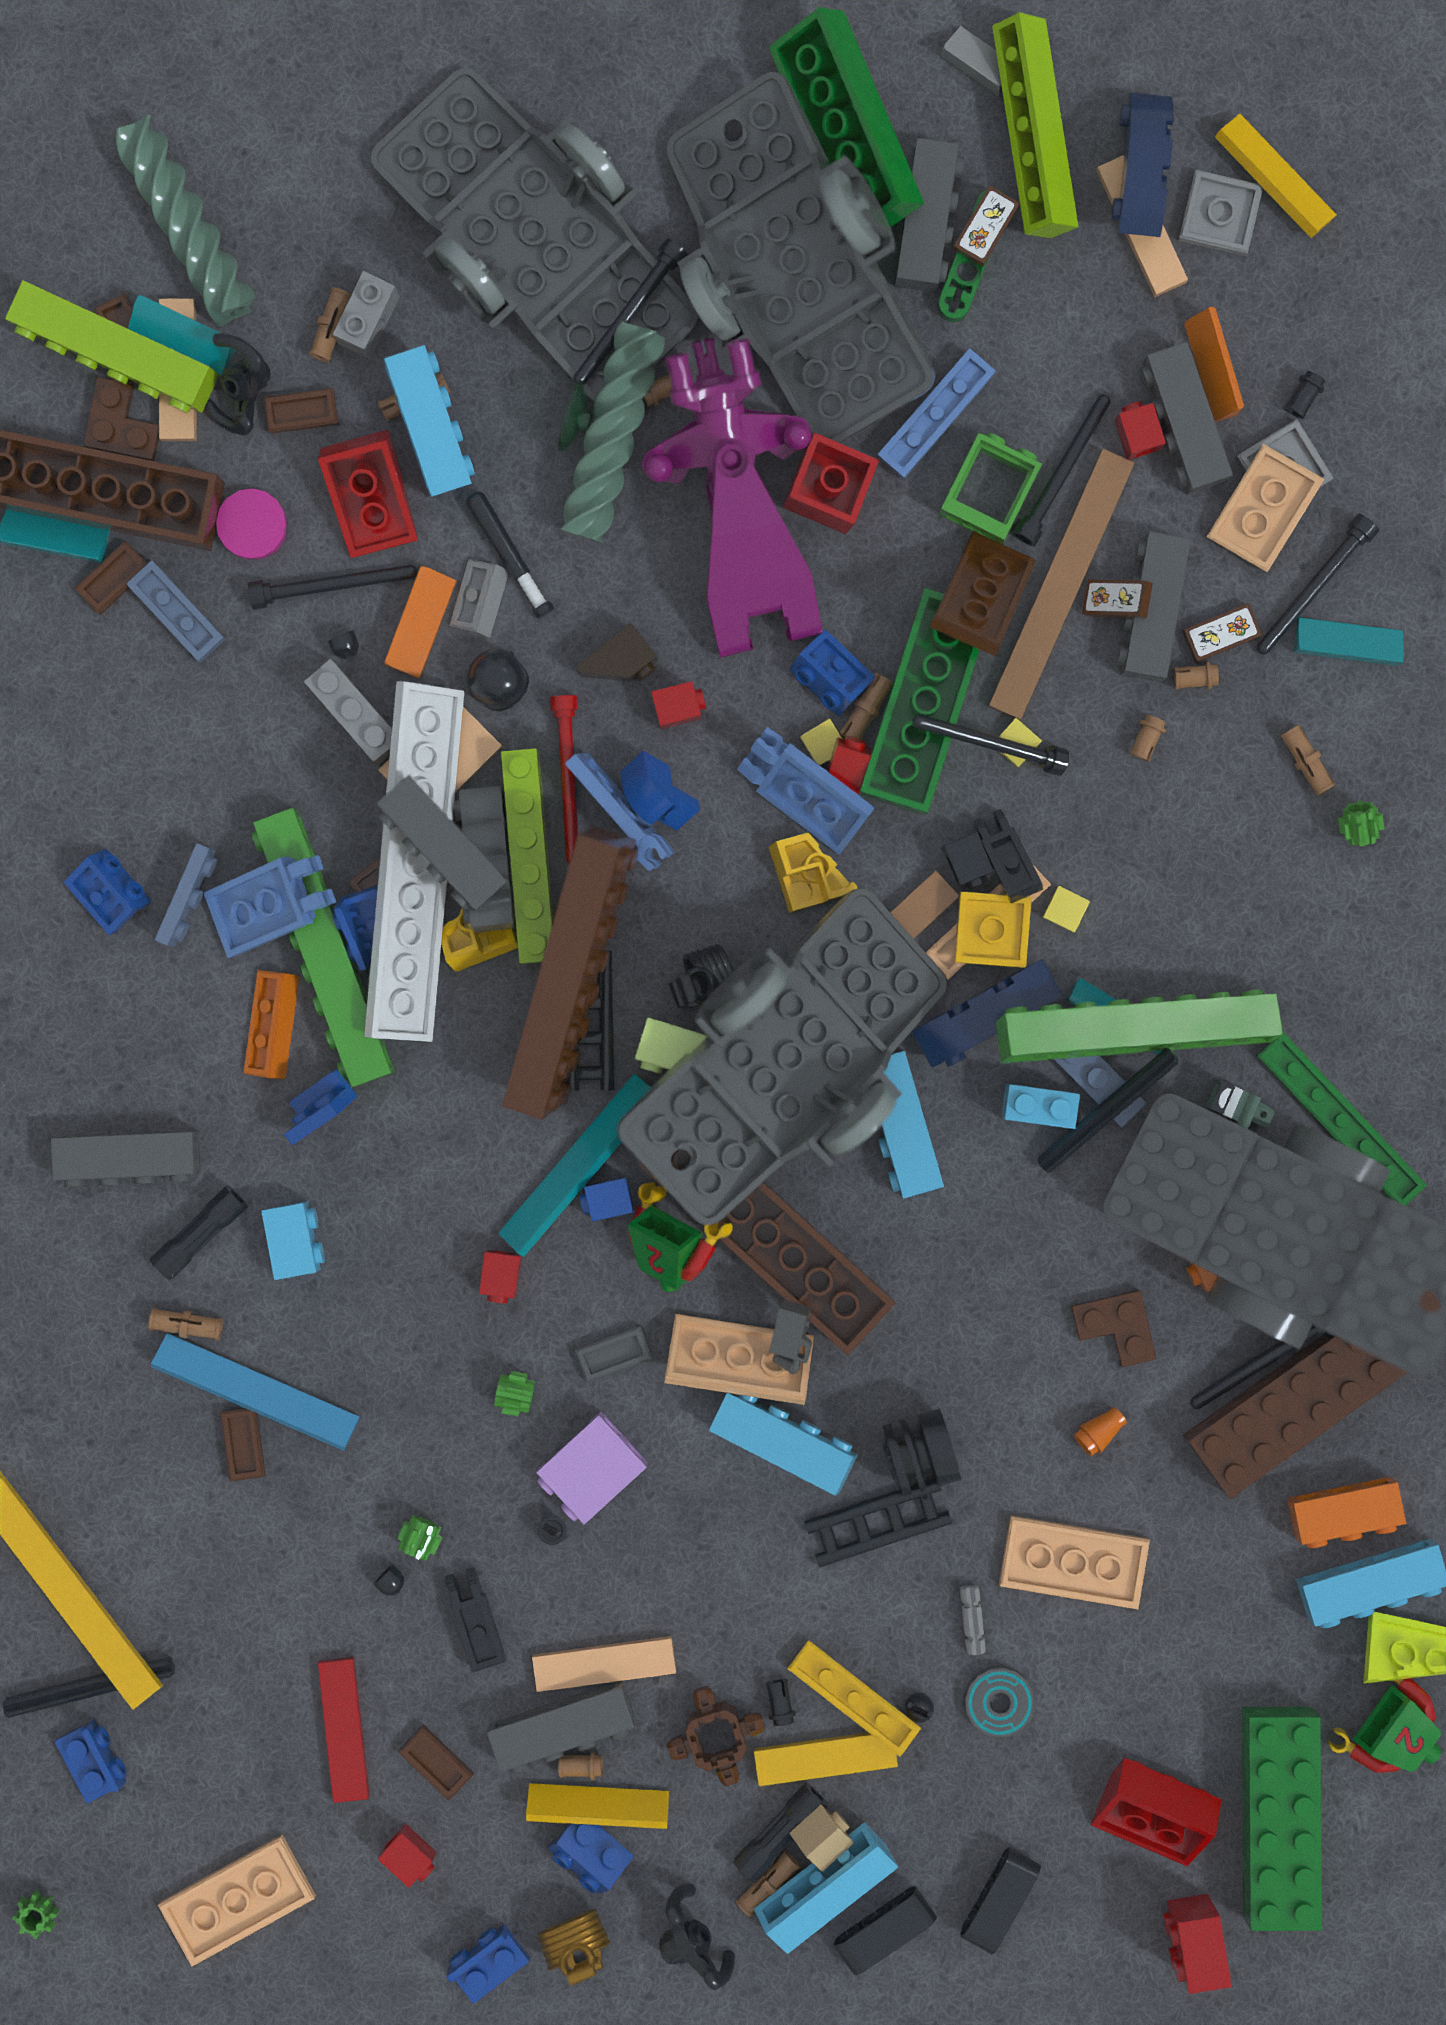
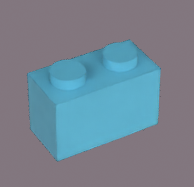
(1040, 1106)
(292, 1240)

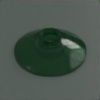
(575, 417)

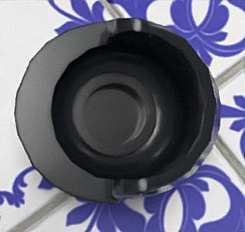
(497, 679)

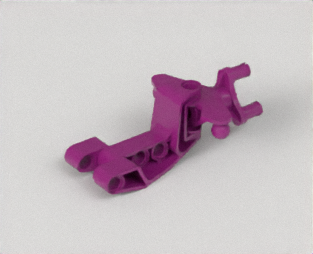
(751, 552)

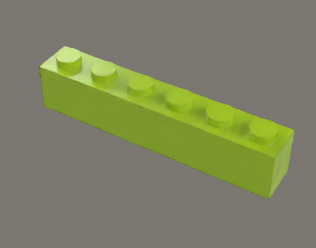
(1035, 125)
(112, 347)
(528, 852)

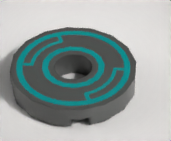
(1007, 1721)

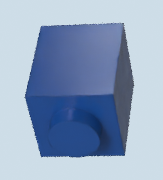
(607, 1199)

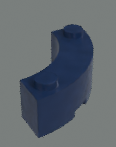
(1146, 155)
(975, 1019)

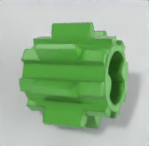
(1361, 823)
(514, 1393)
(419, 1537)
(43, 1906)

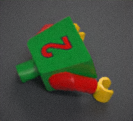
(668, 1246)
(1396, 1732)

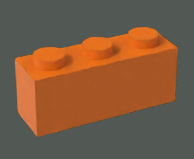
(1346, 1512)

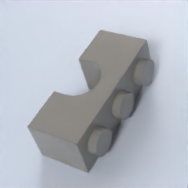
(352, 710)

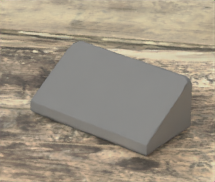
(973, 58)
(479, 597)

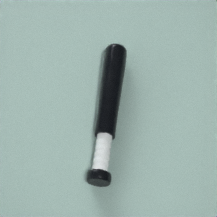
(504, 546)

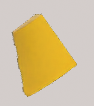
(801, 863)
(466, 948)

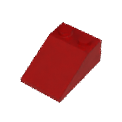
(368, 493)

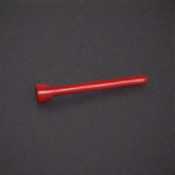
(564, 709)

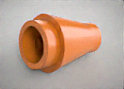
(1098, 1432)

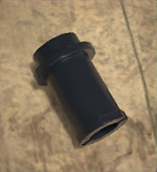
(1305, 393)
(780, 1703)

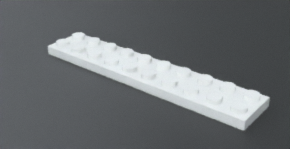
(408, 896)

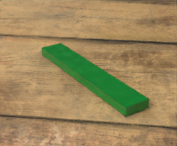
(1338, 1115)

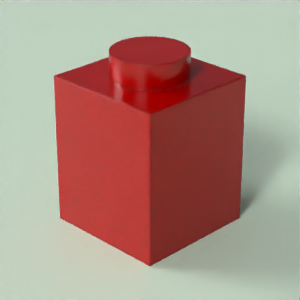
(1139, 430)
(678, 704)
(850, 762)
(500, 1275)
(408, 1856)

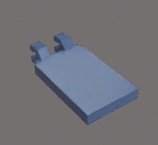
(805, 791)
(617, 806)
(265, 904)

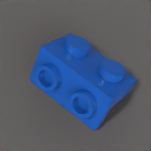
(356, 918)
(590, 1855)

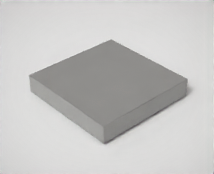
(1220, 212)
(1293, 444)

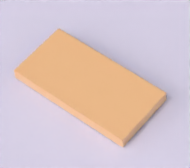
(732, 1360)
(1074, 1562)
(236, 1900)

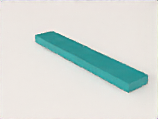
(571, 1171)

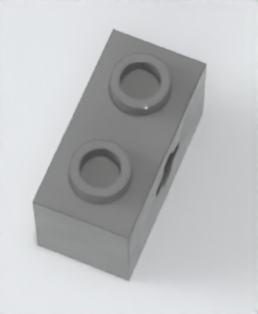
(366, 315)

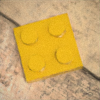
(992, 930)

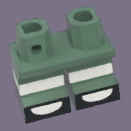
(1238, 1105)

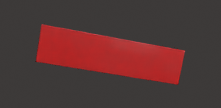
(343, 1729)

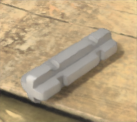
(972, 1620)

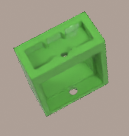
(974, 520)

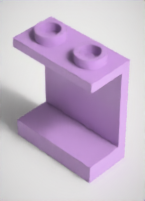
(591, 1469)

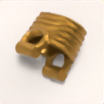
(575, 1934)

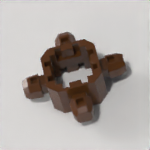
(725, 1759)

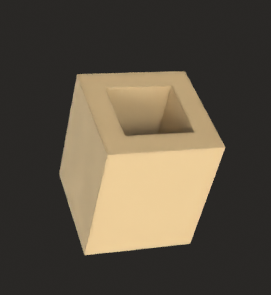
(822, 1837)

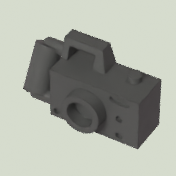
(790, 1336)

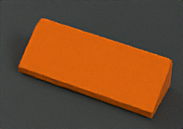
(1214, 364)
(420, 622)
(271, 1024)

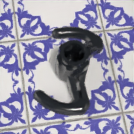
(240, 383)
(692, 1941)

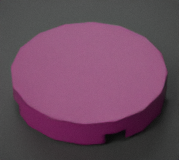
(251, 524)

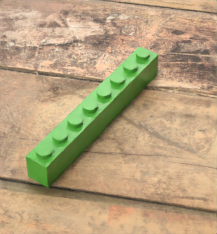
(326, 959)
(1138, 1027)

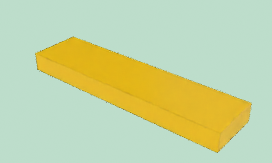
(1275, 175)
(854, 1698)
(822, 1758)
(597, 1806)

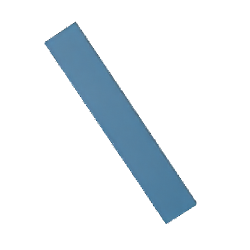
(255, 1391)

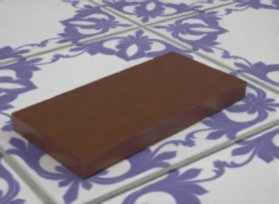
(983, 593)

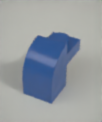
(651, 793)

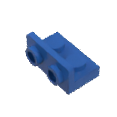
(831, 673)
(107, 890)
(319, 1105)
(91, 1761)
(487, 1963)

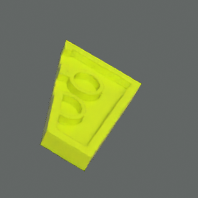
(1403, 1649)

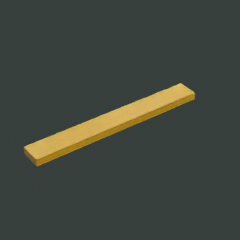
(74, 1599)

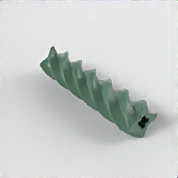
(179, 217)
(610, 438)

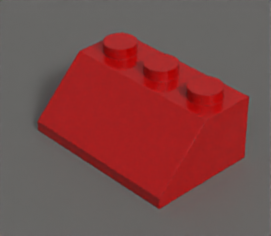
(1157, 1812)

